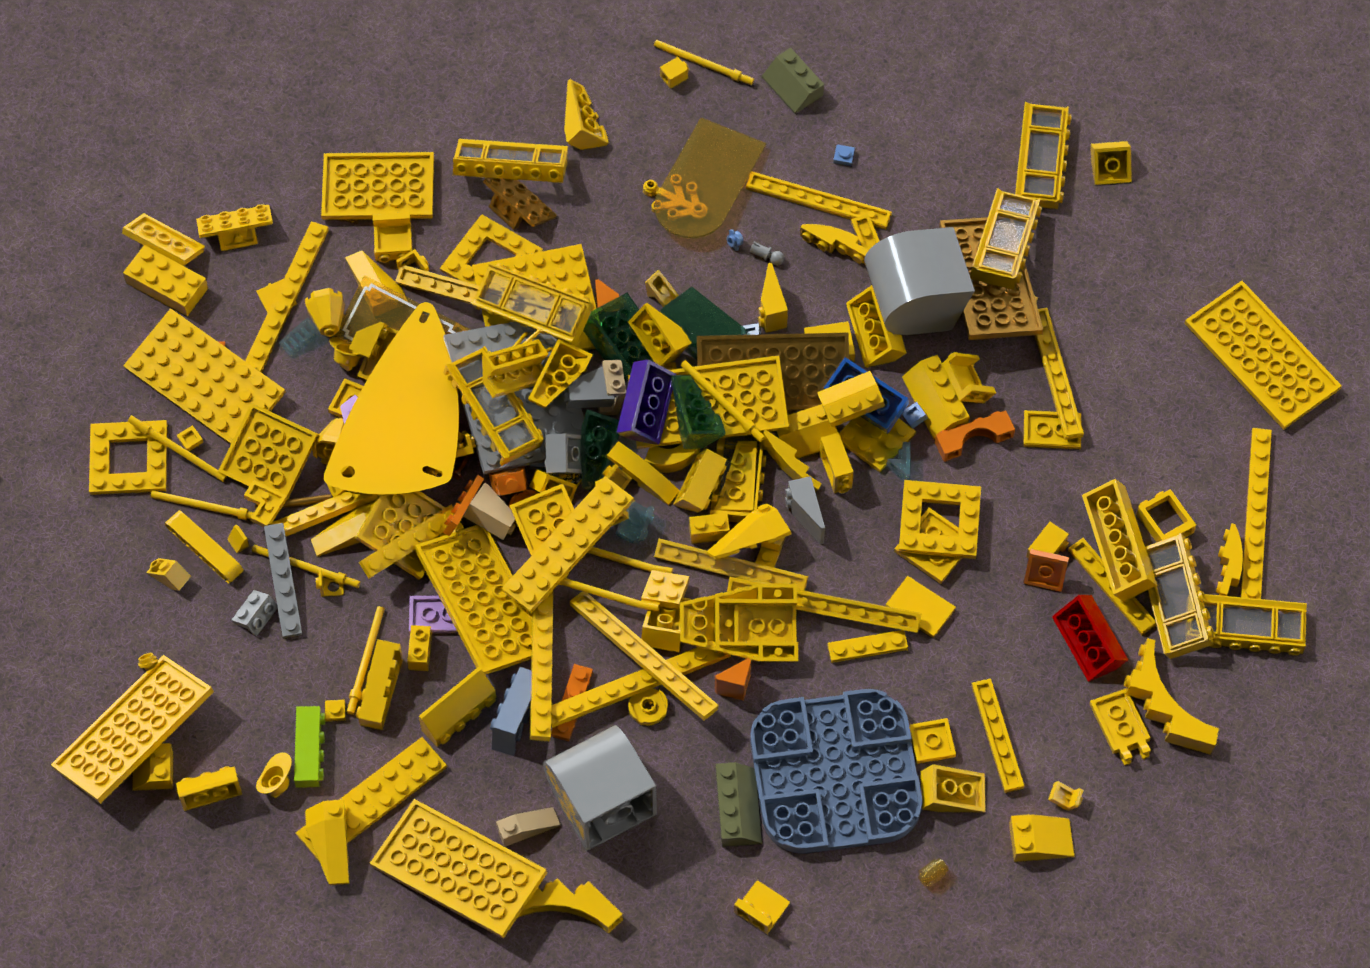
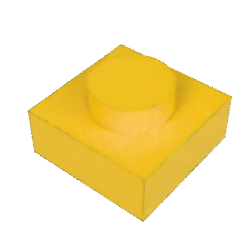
(190, 438)
(335, 710)

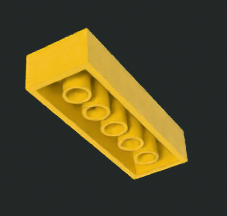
(1119, 540)

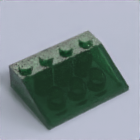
(700, 318)
(614, 336)

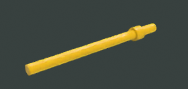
(735, 75)
(748, 425)
(146, 428)
(241, 513)
(340, 578)
(355, 693)

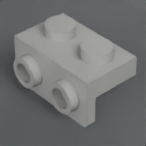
(255, 612)

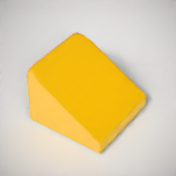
(238, 539)

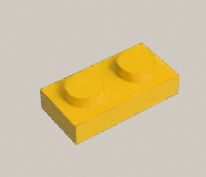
(865, 231)

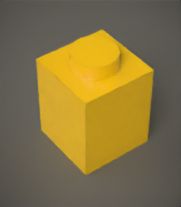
(674, 72)

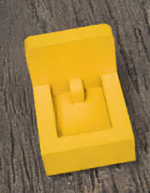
(617, 476)
(1065, 796)

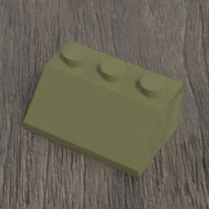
(793, 81)

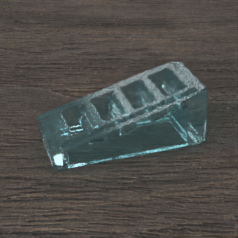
(301, 328)

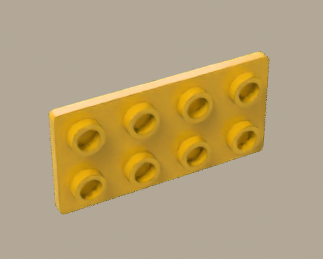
(235, 228)

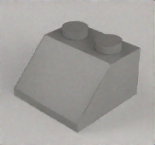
(563, 454)

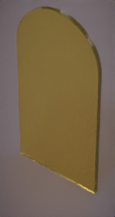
(706, 180)

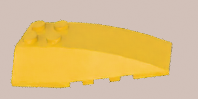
(744, 622)

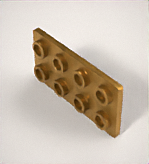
(515, 202)

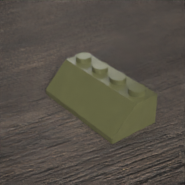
(738, 805)

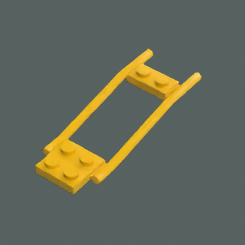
(661, 588)

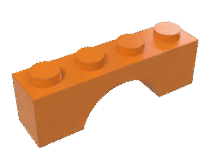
(996, 427)

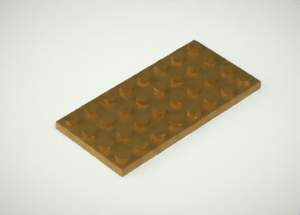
(992, 308)
(805, 359)

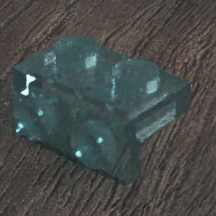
(636, 526)

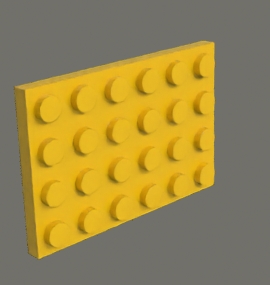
(377, 184)

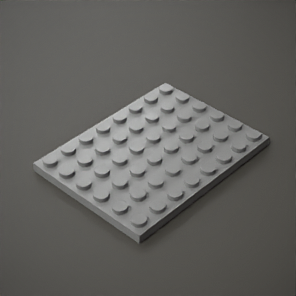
(550, 420)

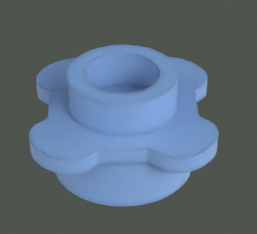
(734, 239)

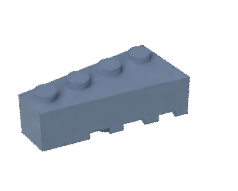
(512, 713)

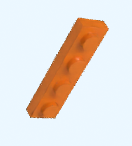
(459, 509)
(576, 685)

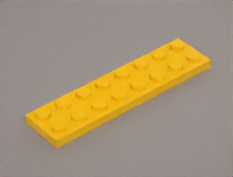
(568, 544)
(386, 789)

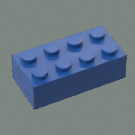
(895, 402)

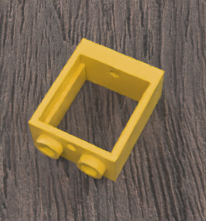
(836, 463)
(1185, 529)

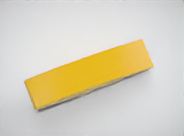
(784, 457)
(642, 472)

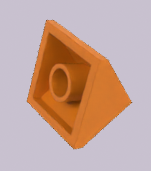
(734, 680)

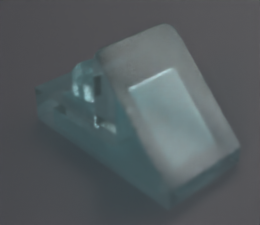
(901, 466)

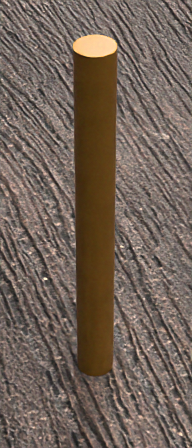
(304, 501)

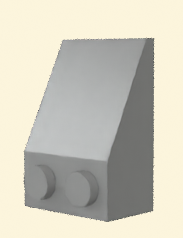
(805, 507)

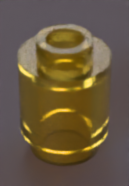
(933, 872)

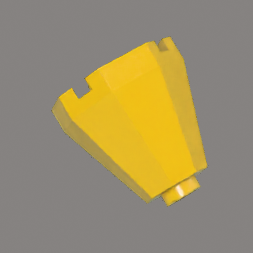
(326, 310)
(327, 439)

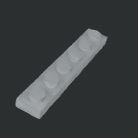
(283, 580)

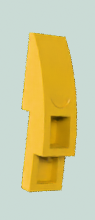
(829, 238)
(1231, 559)

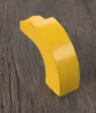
(670, 459)

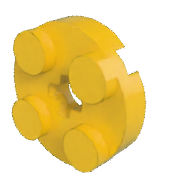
(653, 715)

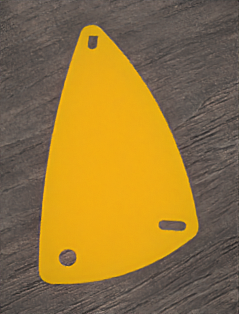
(401, 417)

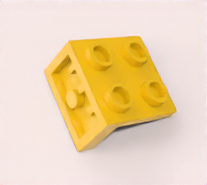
(761, 907)

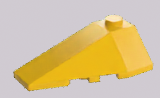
(580, 120)
(757, 527)

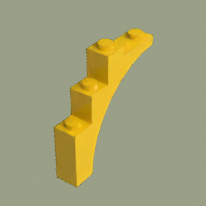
(1179, 725)
(585, 903)

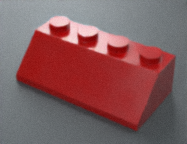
(1089, 637)

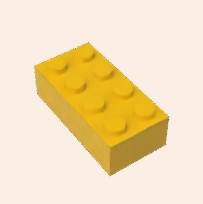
(165, 280)

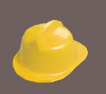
(343, 355)
(275, 775)

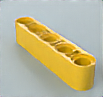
(205, 546)

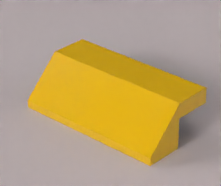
(513, 368)

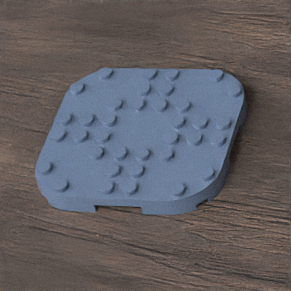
(835, 771)

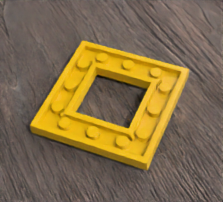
(483, 229)
(99, 471)
(940, 545)

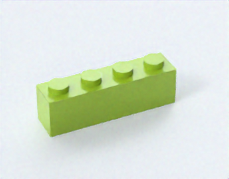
(308, 746)

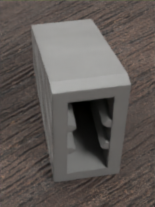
(588, 391)

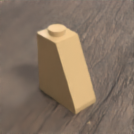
(491, 513)

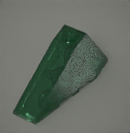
(695, 417)
(597, 440)

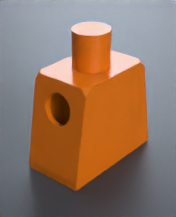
(509, 481)

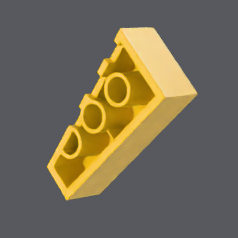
(380, 684)

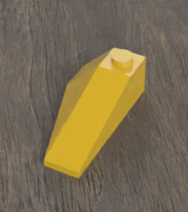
(363, 265)
(560, 371)
(342, 532)
(329, 838)

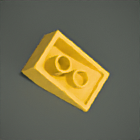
(773, 307)
(659, 335)
(662, 628)
(952, 790)
(1040, 837)

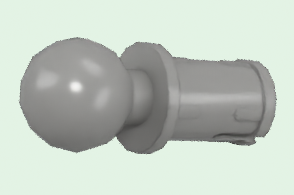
(775, 257)

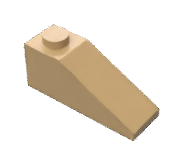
(525, 825)

